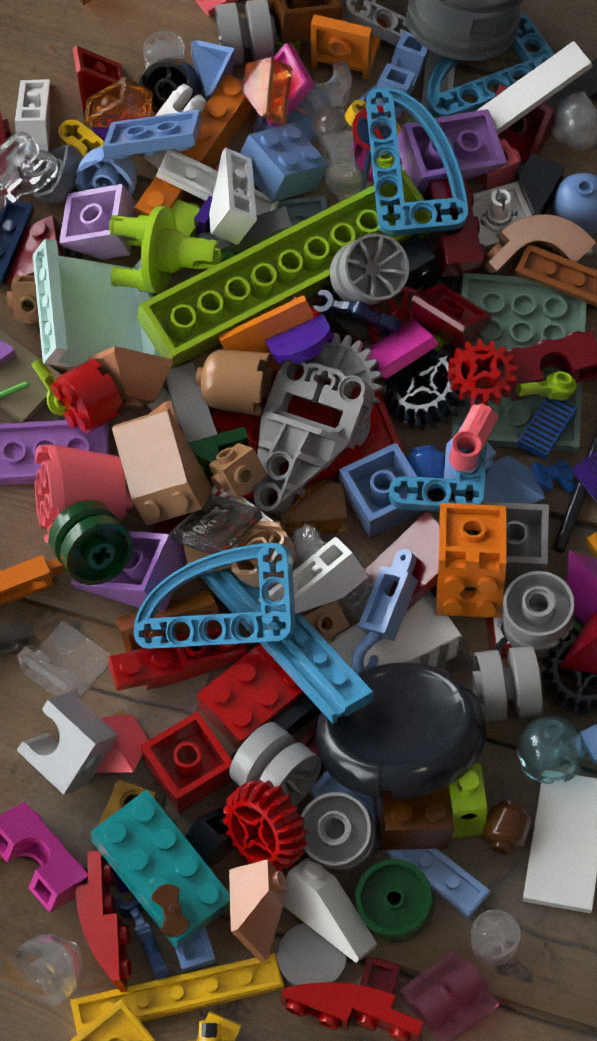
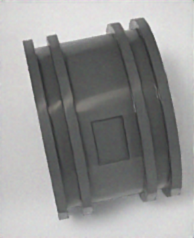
(465, 27)

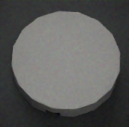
(309, 957)

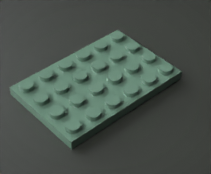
(522, 318)

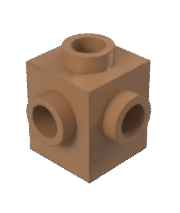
(23, 299)
(237, 470)
(327, 619)

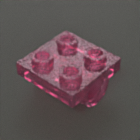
(449, 997)

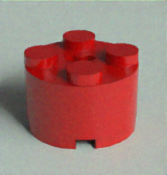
(88, 396)

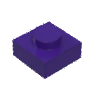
(202, 219)

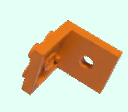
(344, 41)
(471, 560)

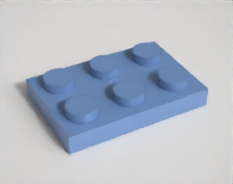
(152, 134)

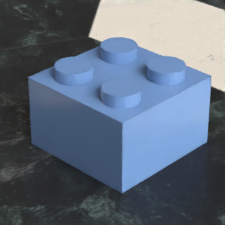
(284, 162)
(368, 486)

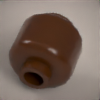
(507, 827)

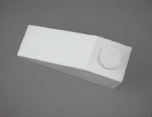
(34, 112)
(233, 198)
(323, 577)
(324, 906)

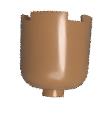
(236, 381)

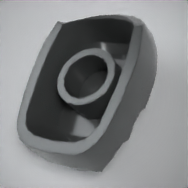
(63, 182)

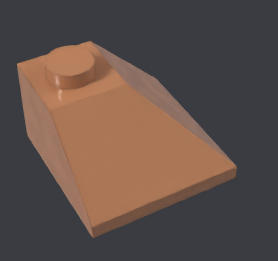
(135, 374)
(256, 905)

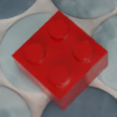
(187, 761)

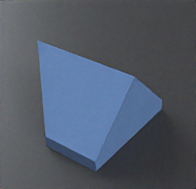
(211, 64)
(511, 483)

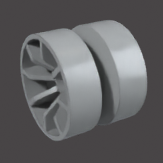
(252, 32)
(369, 269)
(538, 611)
(516, 682)
(274, 756)
(339, 832)

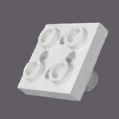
(495, 211)

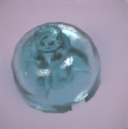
(551, 749)

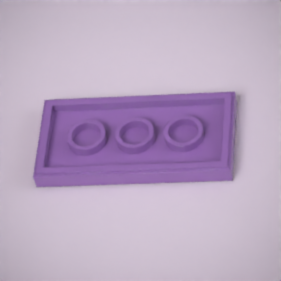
(21, 440)

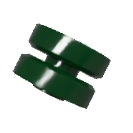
(90, 542)
(389, 880)

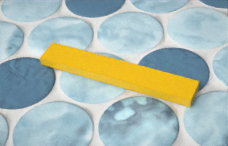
(185, 991)

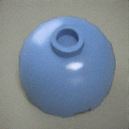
(577, 201)

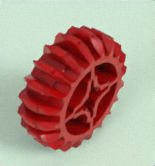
(265, 824)

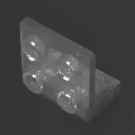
(65, 662)

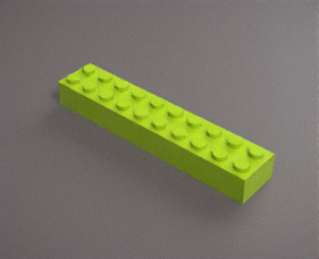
(266, 276)

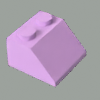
(88, 218)

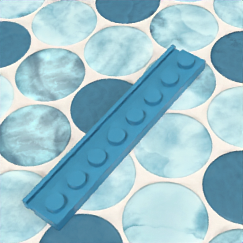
(304, 656)

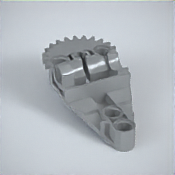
(307, 443)

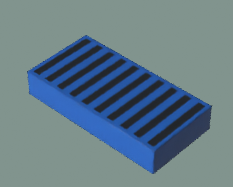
(547, 427)

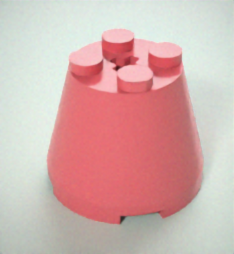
(76, 476)

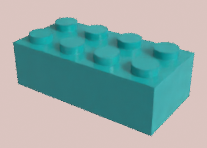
(152, 852)

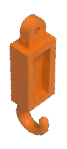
(28, 578)

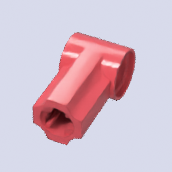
(472, 436)

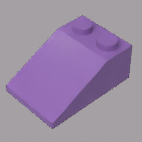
(472, 141)
(151, 562)

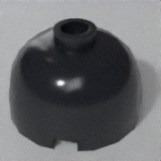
(165, 77)

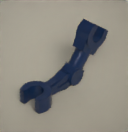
(380, 321)
(145, 936)

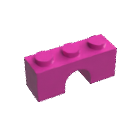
(26, 835)

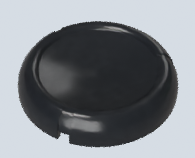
(410, 738)

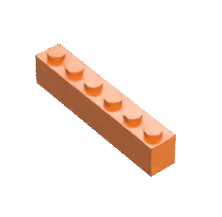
(220, 122)

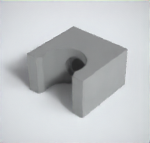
(81, 745)

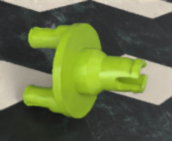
(162, 252)

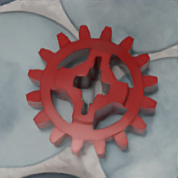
(483, 377)

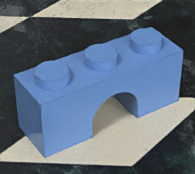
(405, 67)

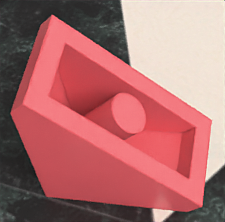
(126, 749)

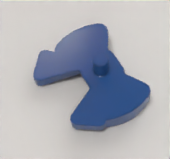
(560, 471)

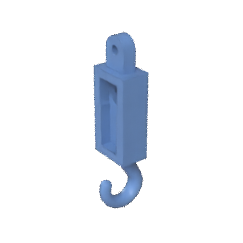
(384, 613)

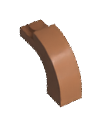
(544, 230)

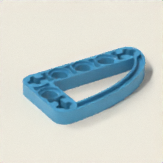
(479, 87)
(406, 211)
(230, 622)

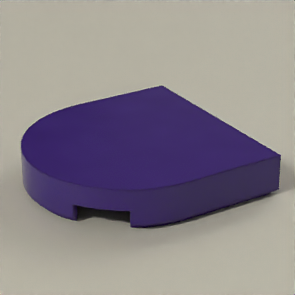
(301, 341)

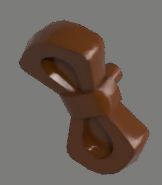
(167, 898)

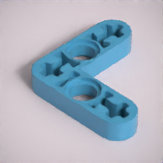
(463, 482)

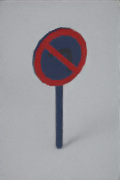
(361, 136)

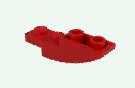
(171, 665)
(101, 923)
(340, 1002)

